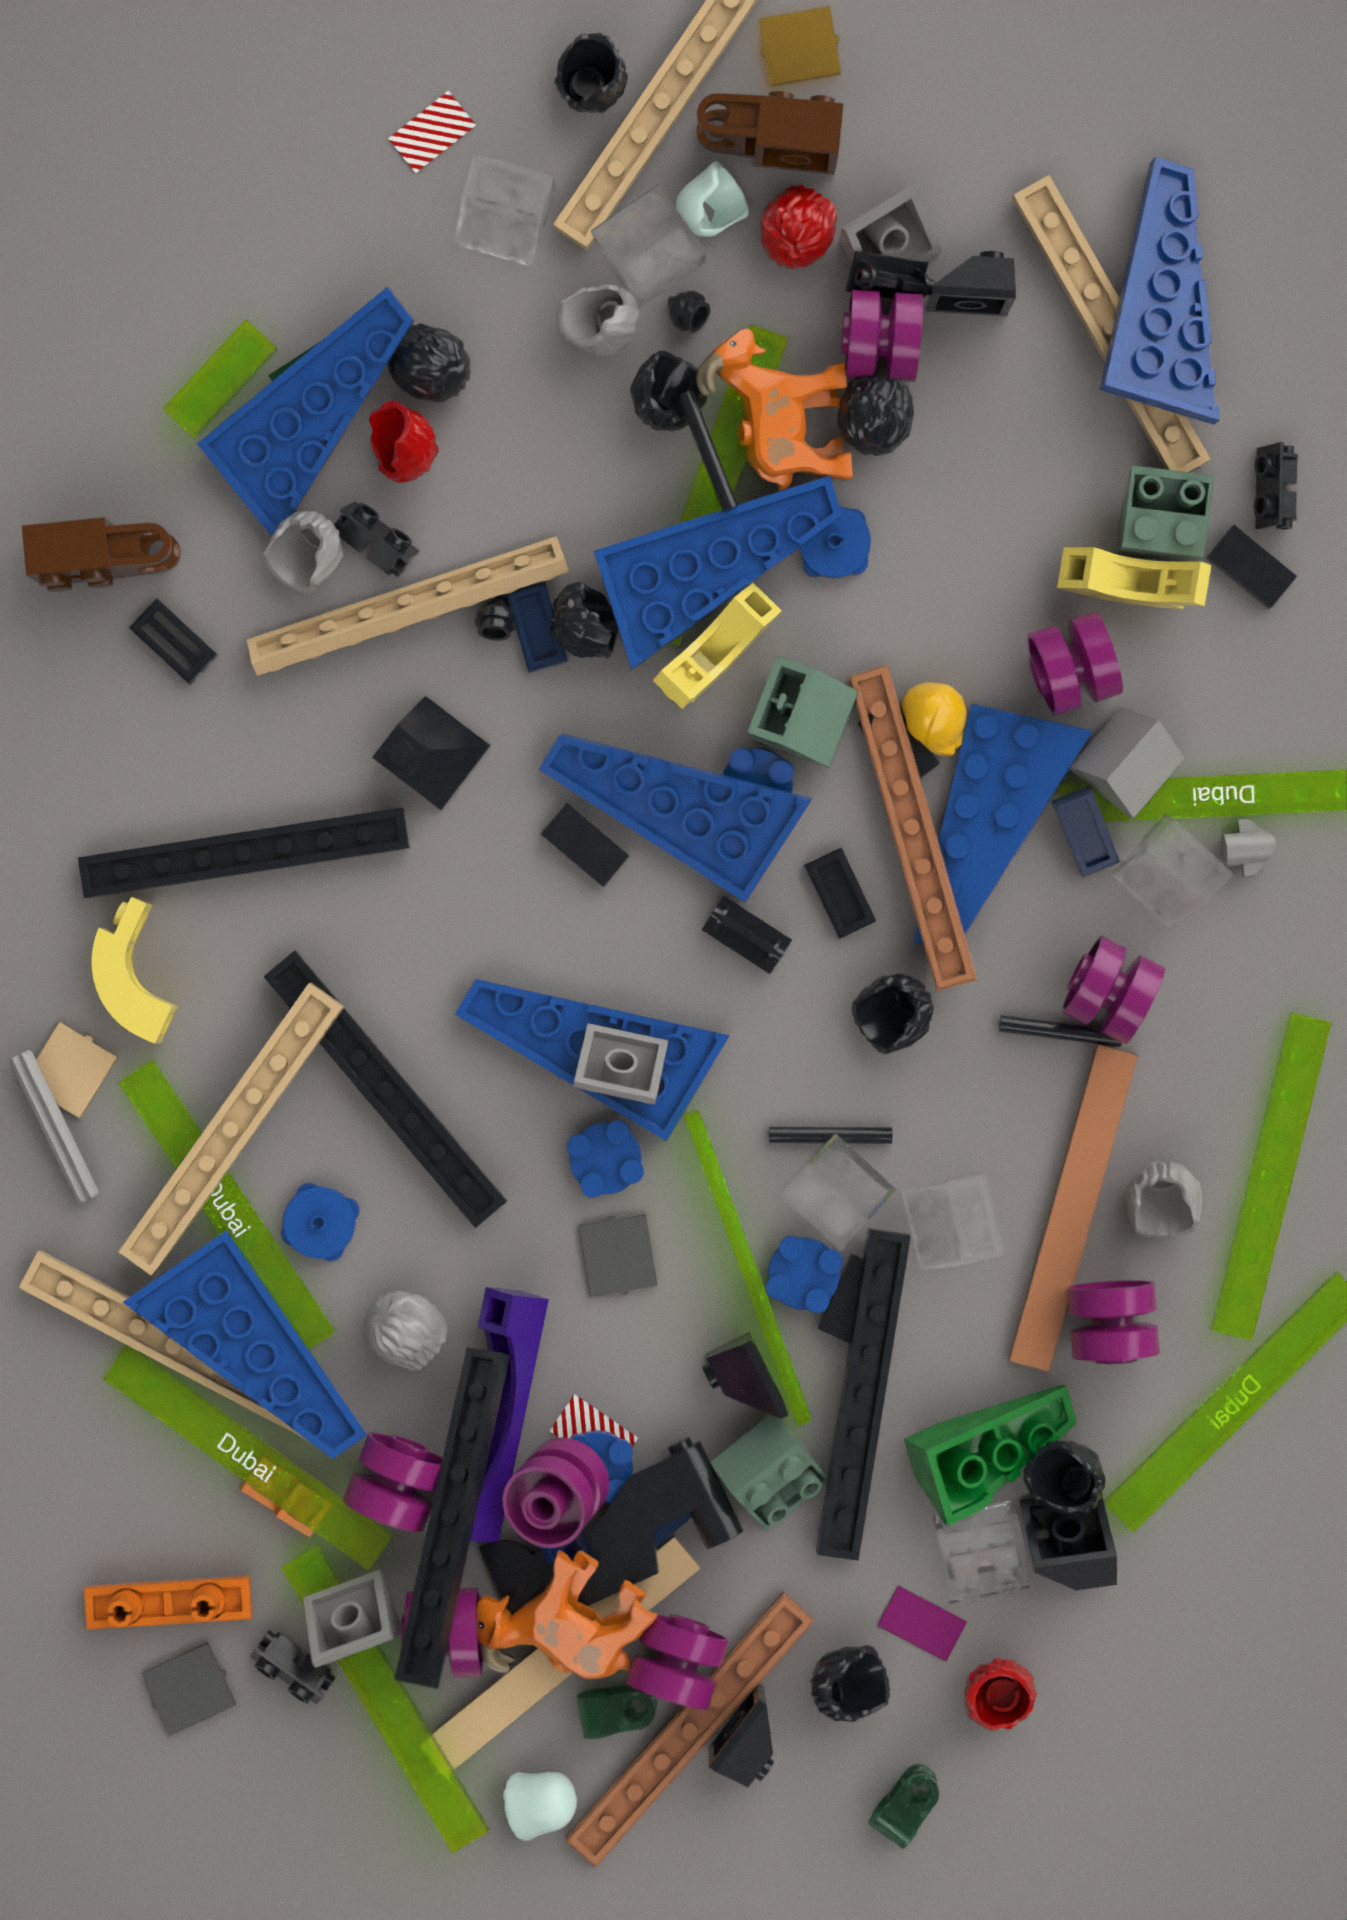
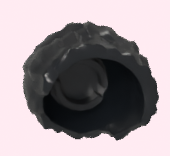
(591, 74)
(430, 364)
(657, 391)
(875, 415)
(583, 622)
(893, 1012)
(1065, 1478)
(850, 1683)

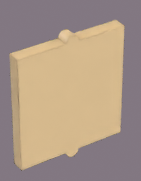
(74, 1068)

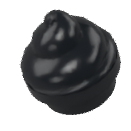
(688, 310)
(495, 620)

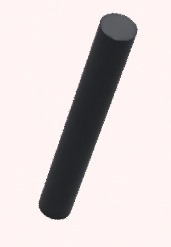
(707, 451)
(1055, 1030)
(849, 1135)

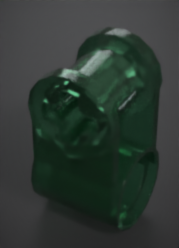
(609, 1710)
(902, 1811)

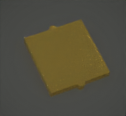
(800, 46)

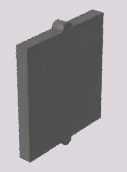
(618, 1255)
(188, 1688)

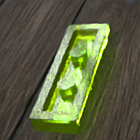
(220, 379)

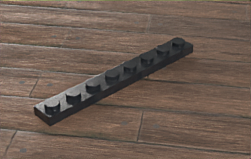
(243, 853)
(394, 1099)
(863, 1394)
(452, 1518)

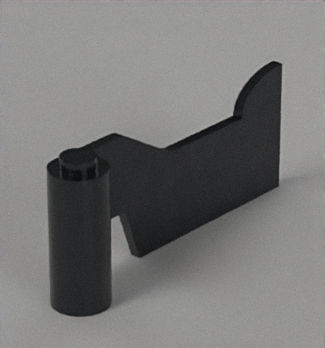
(625, 1535)

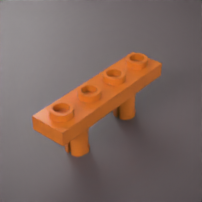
(168, 1602)

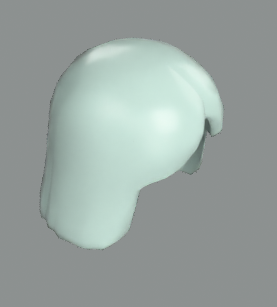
(720, 192)
(538, 1803)

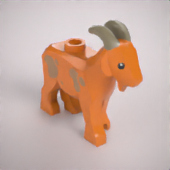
(775, 412)
(563, 1627)

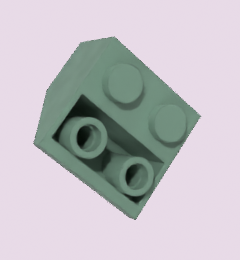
(1165, 515)
(802, 712)
(770, 1472)

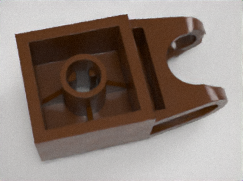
(774, 129)
(94, 552)

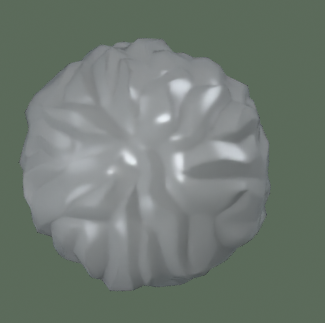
(599, 319)
(304, 551)
(1164, 1200)
(405, 1329)

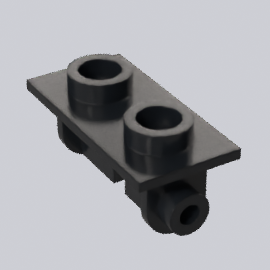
(888, 275)
(1273, 468)
(390, 545)
(746, 934)
(302, 1678)

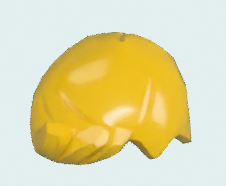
(935, 716)

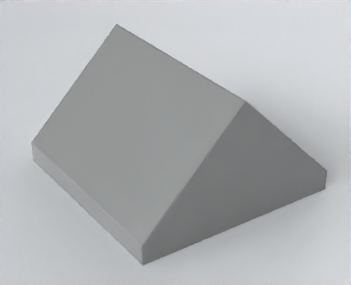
(893, 229)
(1129, 760)
(620, 1064)
(350, 1618)

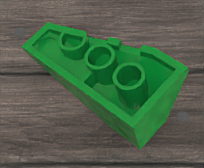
(978, 1452)

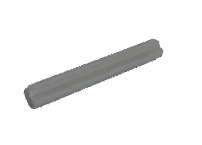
(54, 1126)

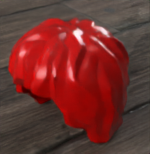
(798, 227)
(402, 442)
(999, 1694)

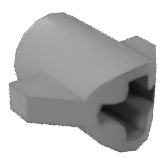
(1248, 847)

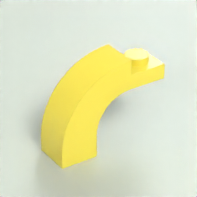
(1133, 580)
(717, 646)
(116, 980)

